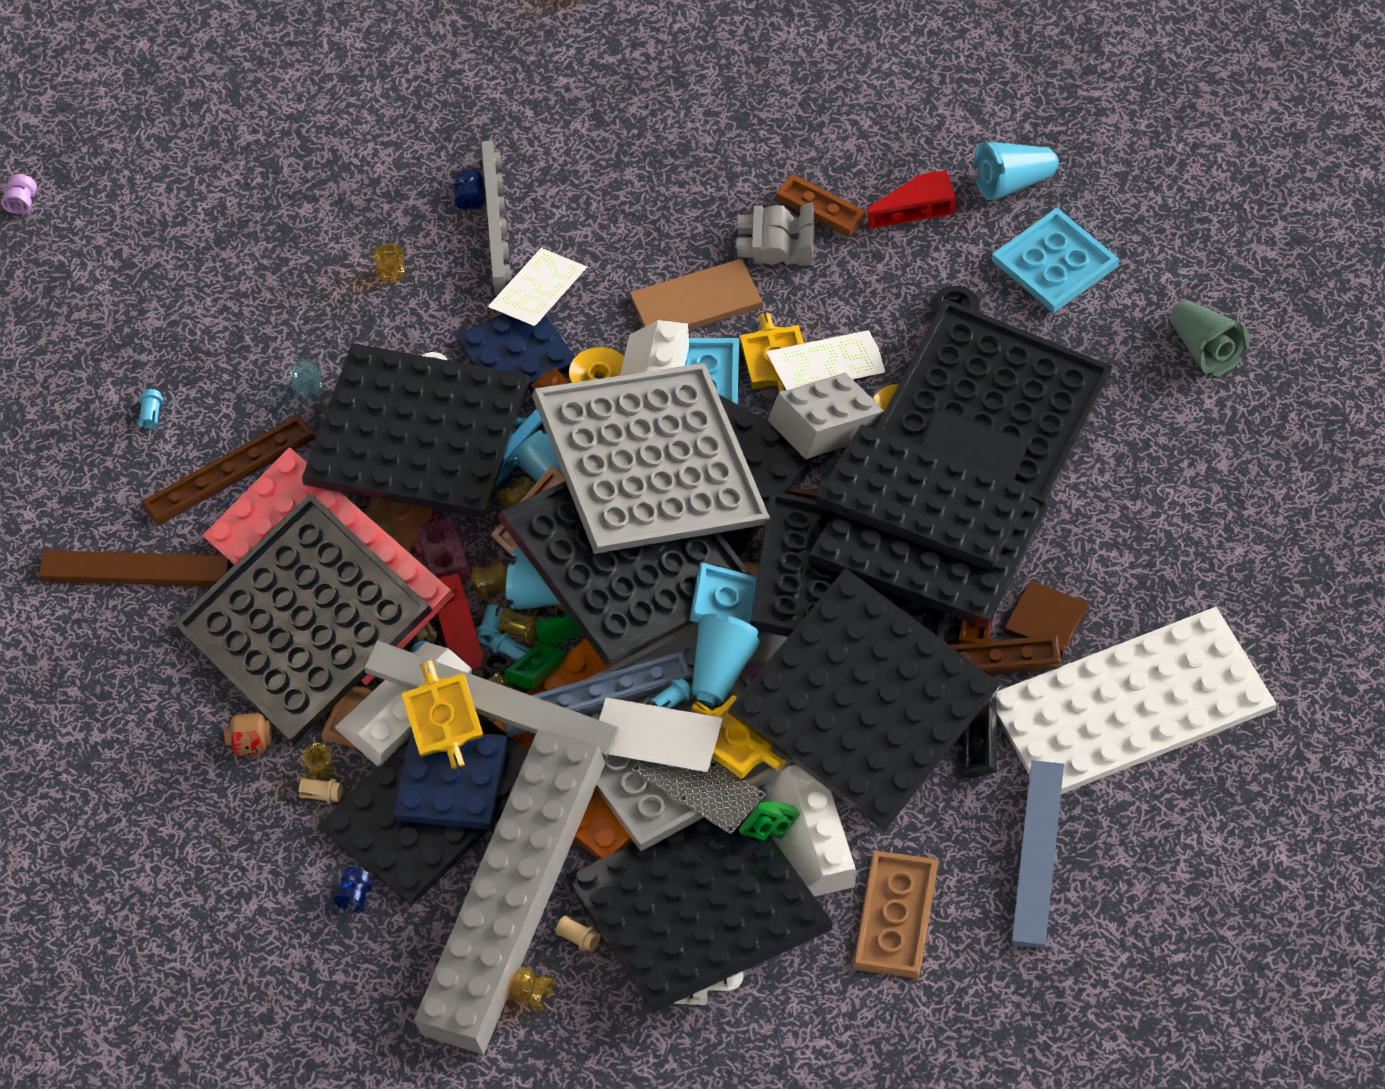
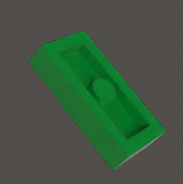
(535, 666)

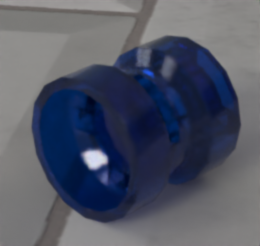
(468, 190)
(354, 887)

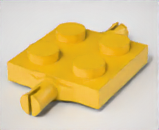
(754, 349)
(442, 714)
(736, 744)

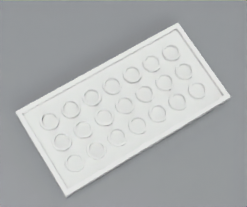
(1134, 700)

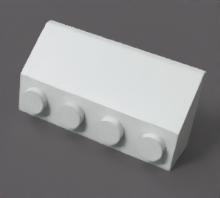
(656, 347)
(381, 720)
(816, 838)

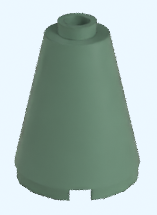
(1209, 337)

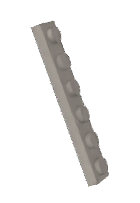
(495, 207)

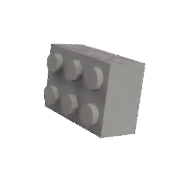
(823, 414)

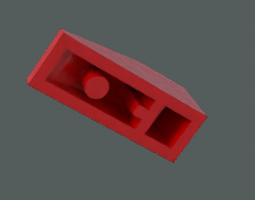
(918, 199)
(457, 625)

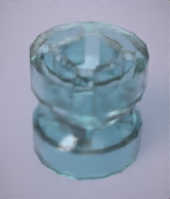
(306, 379)

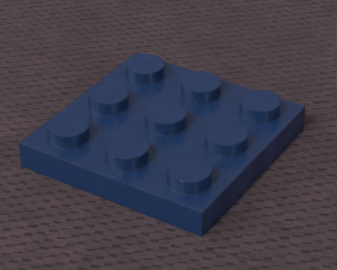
(516, 346)
(452, 797)

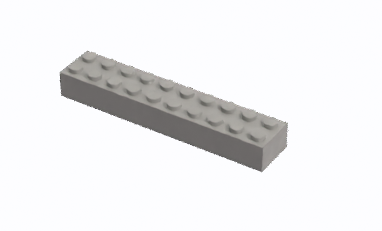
(510, 892)

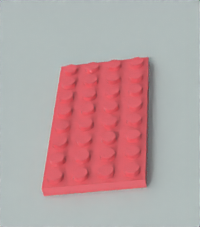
(282, 490)

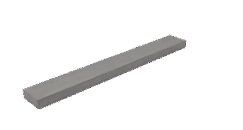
(494, 699)

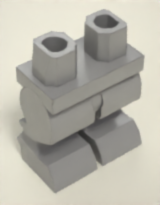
(777, 235)

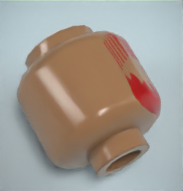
(248, 734)

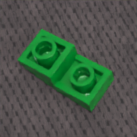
(556, 630)
(769, 819)

